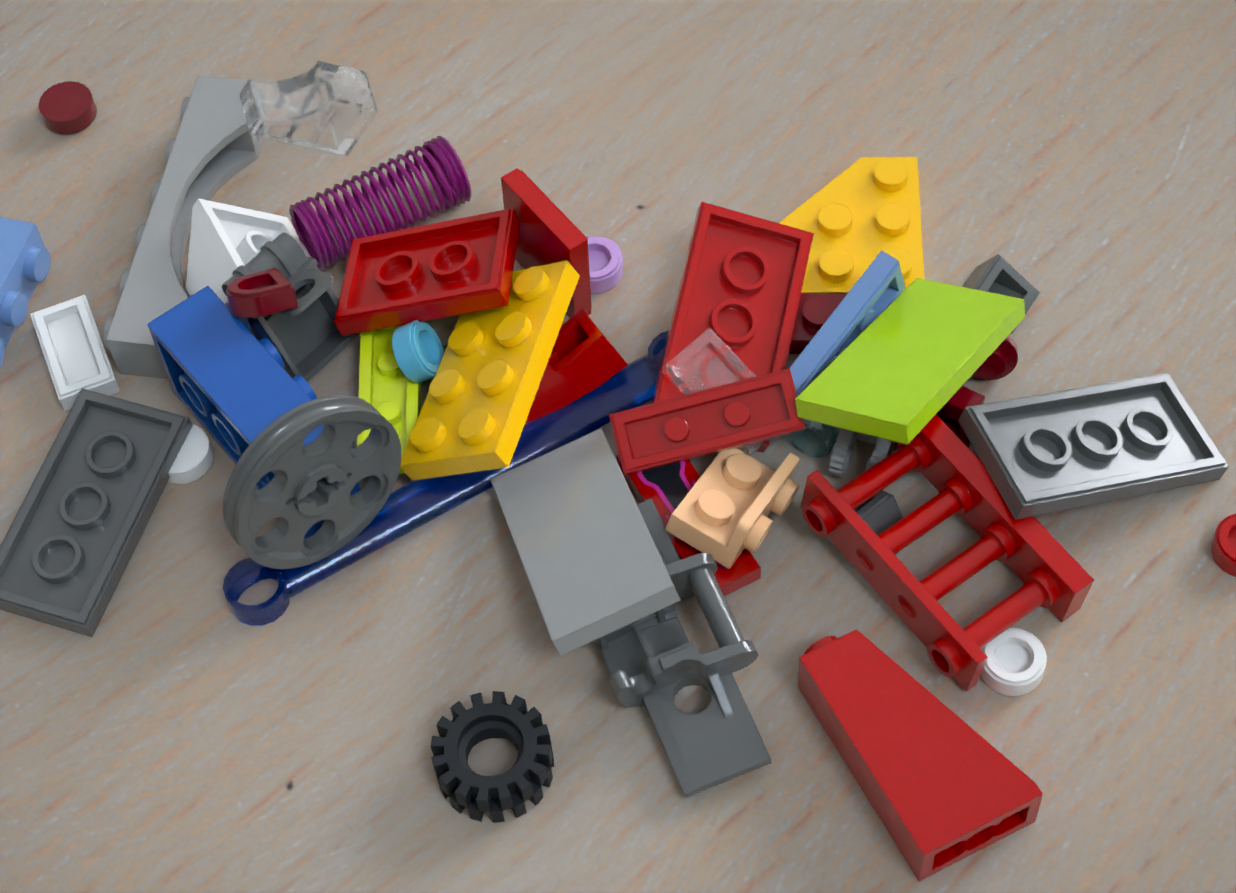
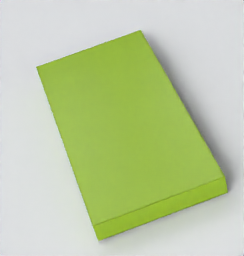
(910, 360)

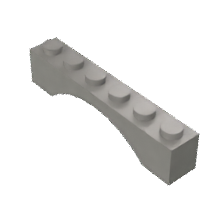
(204, 156)

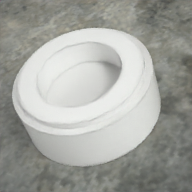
(193, 458)
(1014, 662)

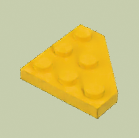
(857, 216)

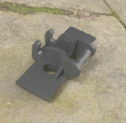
(656, 660)

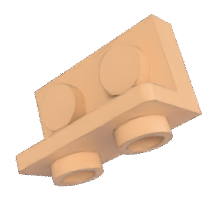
(732, 505)

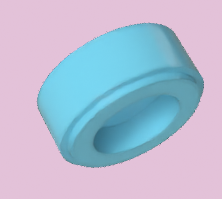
(417, 350)

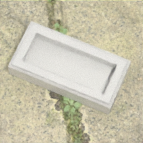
(74, 350)

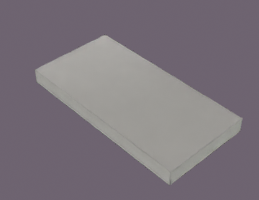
(583, 542)

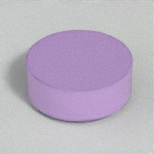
(604, 264)

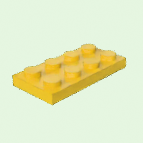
(490, 378)

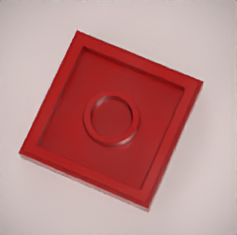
(547, 235)

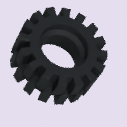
(485, 722)

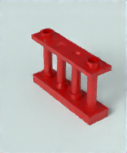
(966, 490)

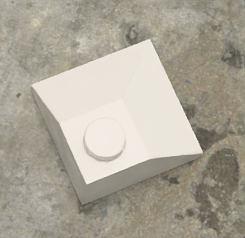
(226, 238)

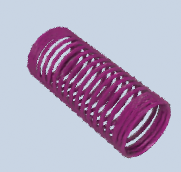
(439, 164)

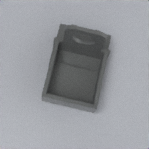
(303, 334)

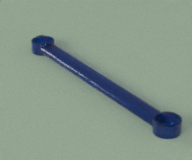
(432, 497)

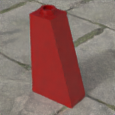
(915, 760)

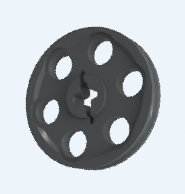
(311, 481)

